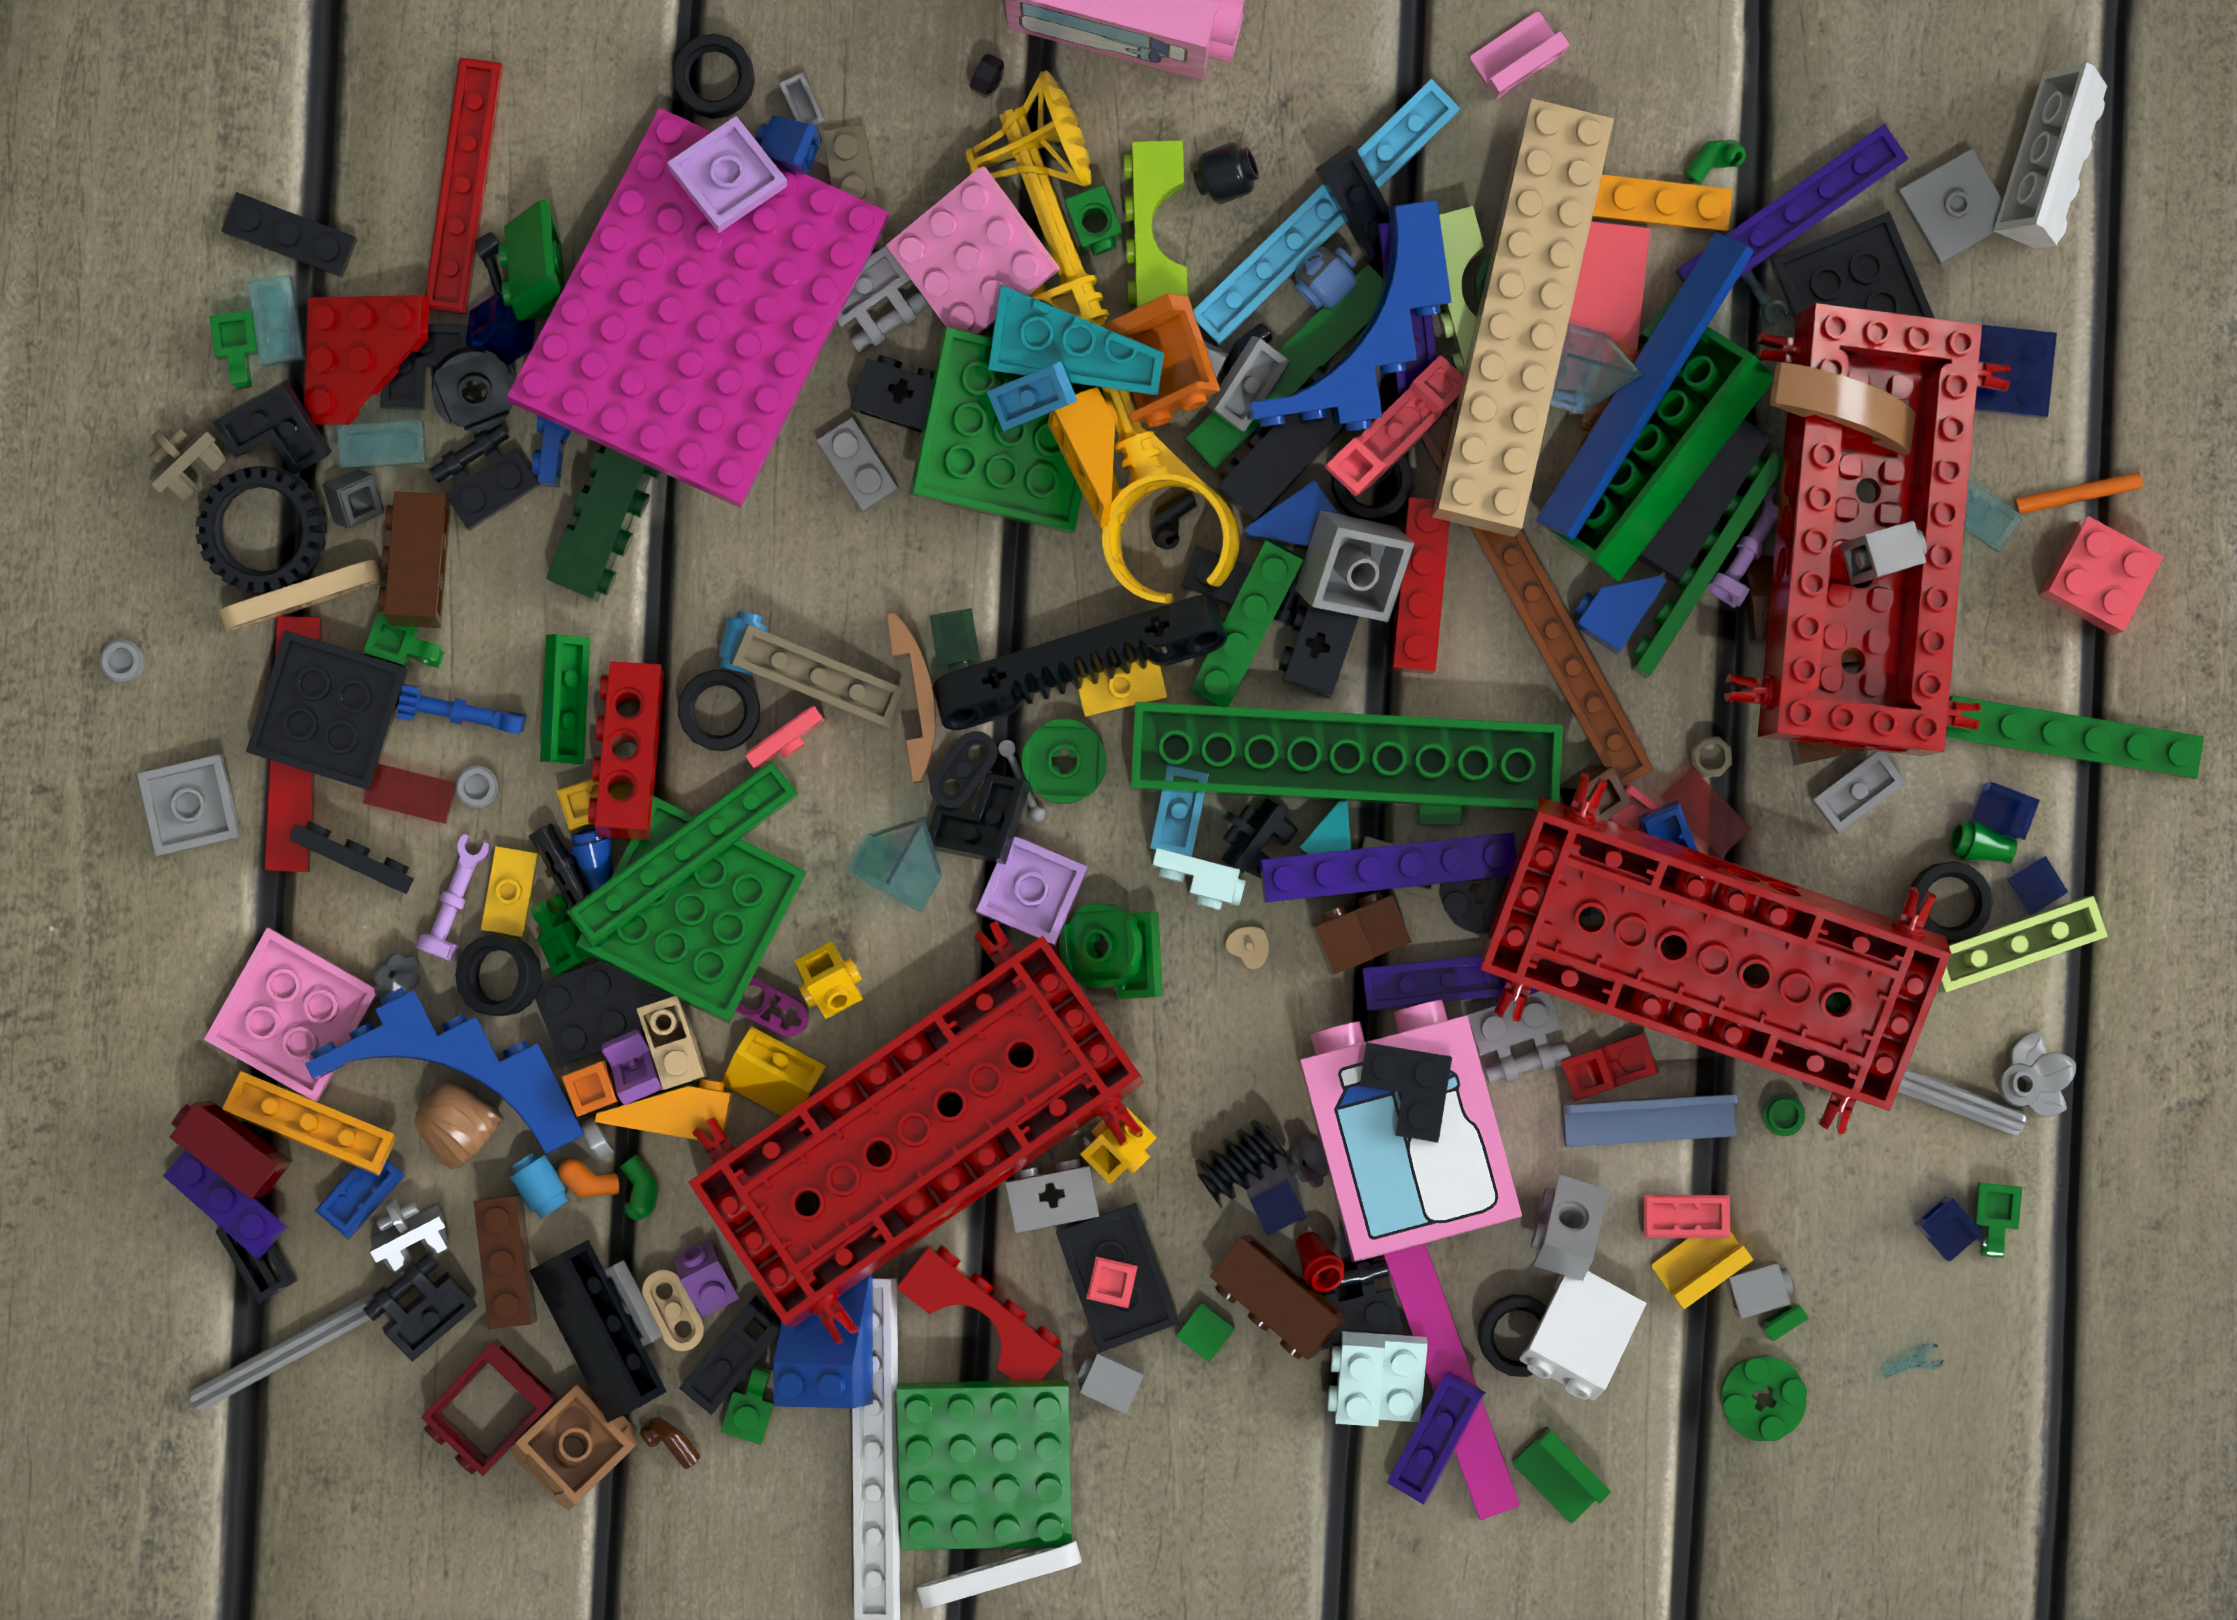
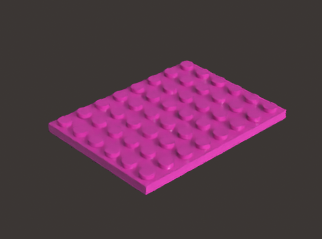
(693, 336)

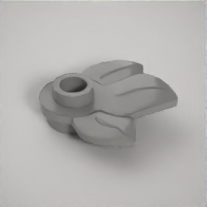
(2042, 1074)

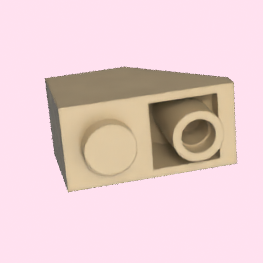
(672, 1042)

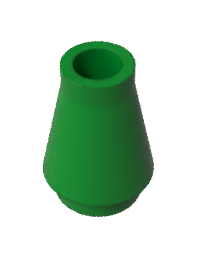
(1980, 843)

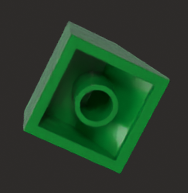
(533, 262)

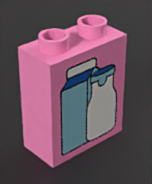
(1153, 33)
(1401, 1188)

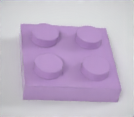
(727, 174)
(1032, 891)

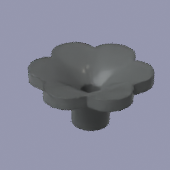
(395, 973)
(1308, 1161)

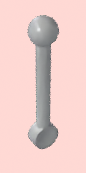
(1007, 750)

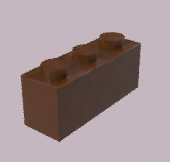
(415, 559)
(505, 1261)
(1277, 1298)

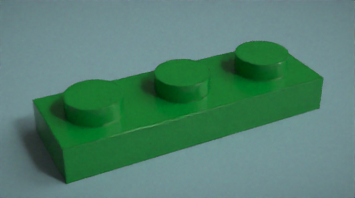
(565, 699)

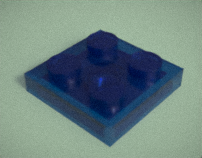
(2031, 363)

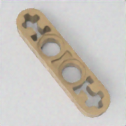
(300, 595)

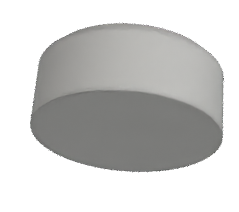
(122, 661)
(477, 787)
(597, 1138)

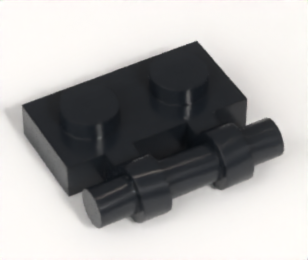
(492, 487)
(1369, 1312)
(426, 1317)

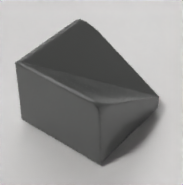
(353, 498)

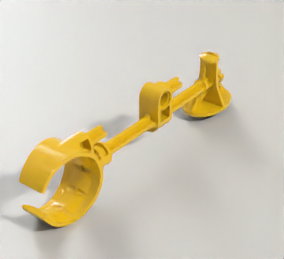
(1144, 454)

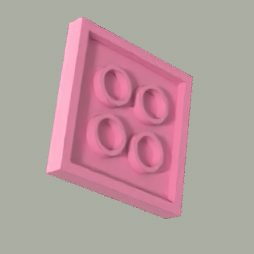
(970, 248)
(287, 1008)

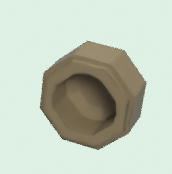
(1710, 757)

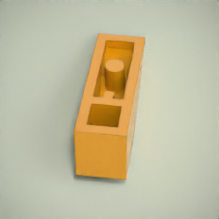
(1087, 442)
(675, 1111)

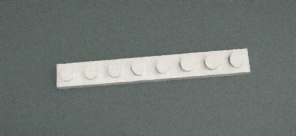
(877, 1472)

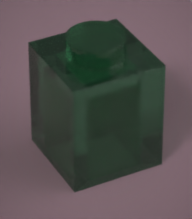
(955, 639)

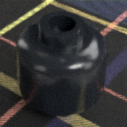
(1226, 173)

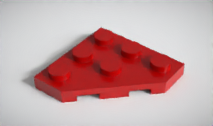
(357, 350)

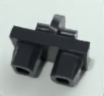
(1251, 832)

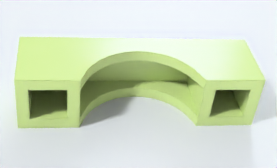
(1461, 245)

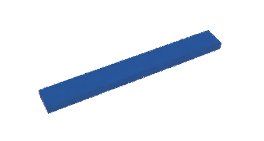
(1637, 401)

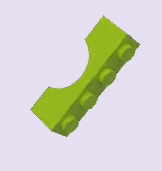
(1156, 175)

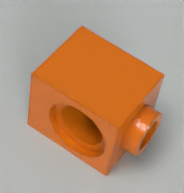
(591, 1088)

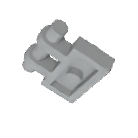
(878, 281)
(1498, 1033)

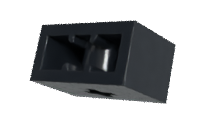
(875, 398)
(1322, 672)

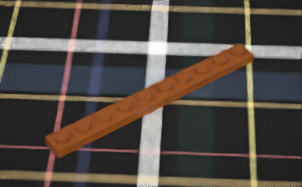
(1555, 637)

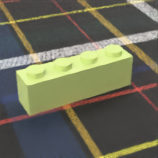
(2022, 942)

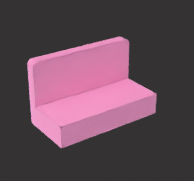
(1518, 54)

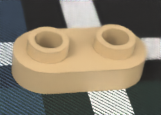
(671, 1310)

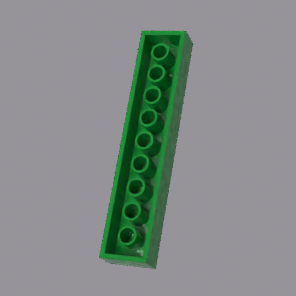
(1347, 756)

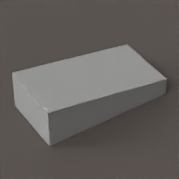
(801, 100)

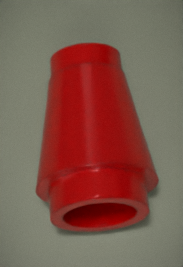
(1319, 1263)

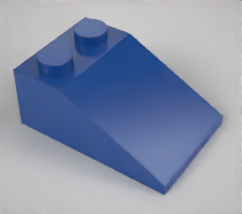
(822, 1374)

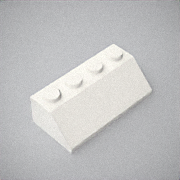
(2052, 156)

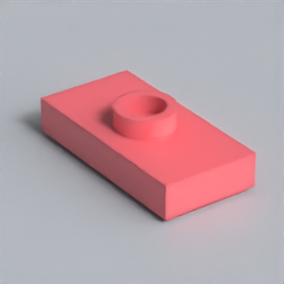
(786, 739)
(1686, 1216)

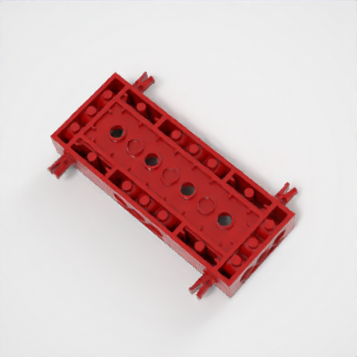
(1897, 621)
(1728, 923)
(935, 1159)

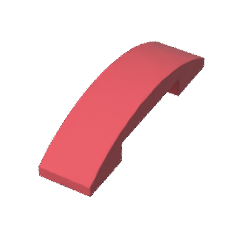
(1399, 428)

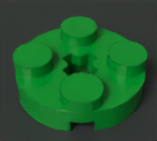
(1047, 743)
(1123, 940)
(1756, 1374)

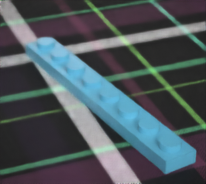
(1319, 217)

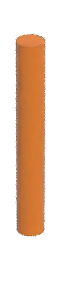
(2078, 493)

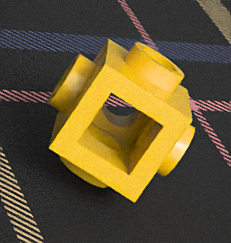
(828, 988)
(1128, 1157)

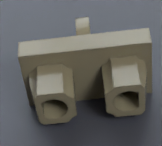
(171, 475)

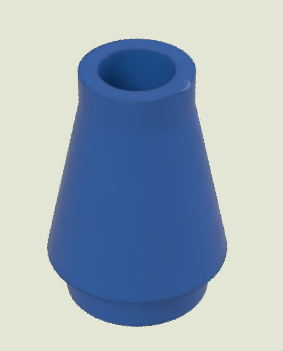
(593, 857)

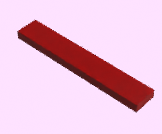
(463, 185)
(289, 787)

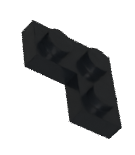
(409, 385)
(274, 417)
(989, 829)
(1419, 1078)

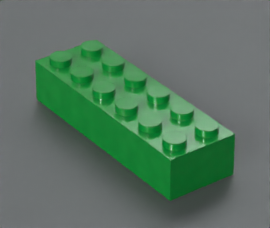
(1671, 453)

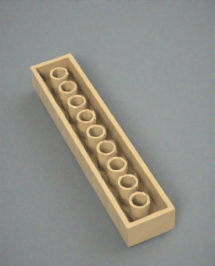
(1522, 318)

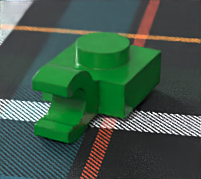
(235, 340)
(399, 644)
(558, 936)
(1998, 1210)
(749, 1411)

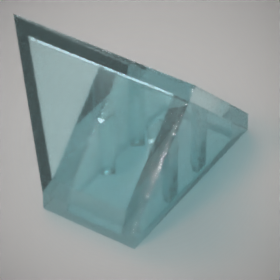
(1589, 370)
(900, 863)

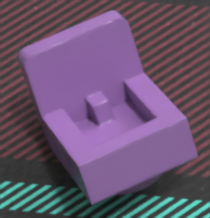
(632, 1066)
(705, 1278)

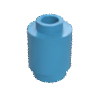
(731, 636)
(539, 1185)

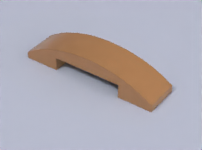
(1846, 402)
(919, 749)

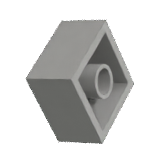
(1354, 566)

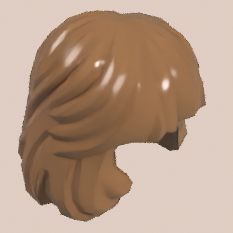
(455, 1123)

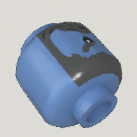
(1325, 277)

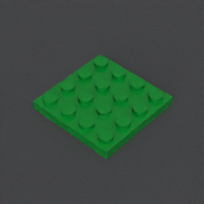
(975, 463)
(708, 929)
(984, 1464)

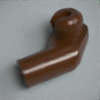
(673, 1438)

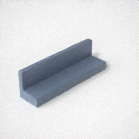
(1649, 1119)

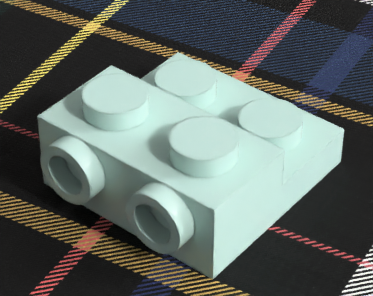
(1210, 881)
(1377, 1378)

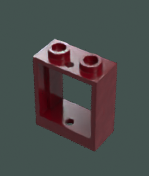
(229, 1148)
(519, 1376)

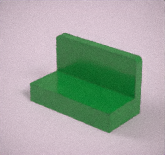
(1560, 1475)

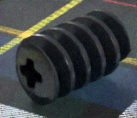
(1240, 1161)

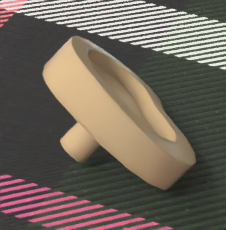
(1250, 945)

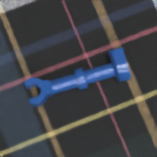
(412, 701)

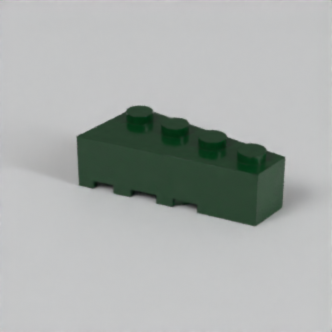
(602, 524)

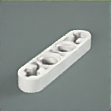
(998, 1574)

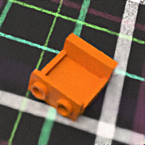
(1186, 369)

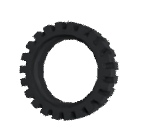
(212, 540)

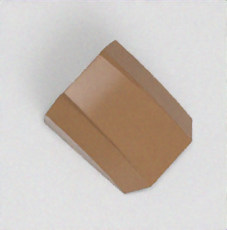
(573, 1446)

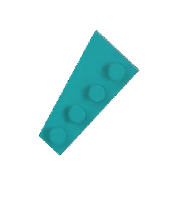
(1037, 335)

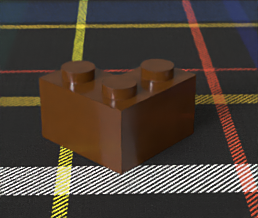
(1360, 934)

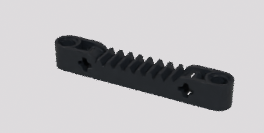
(1185, 628)

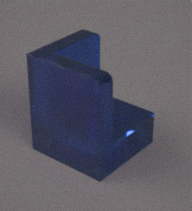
(498, 327)
(2005, 810)
(1277, 1206)
(1949, 1228)

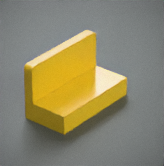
(772, 1073)
(1699, 1266)

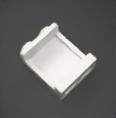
(1583, 1334)

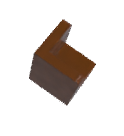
(1613, 797)

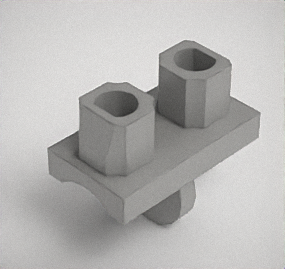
(405, 1227)

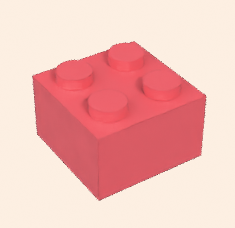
(2101, 575)

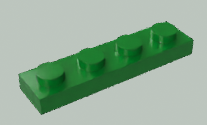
(1247, 623)

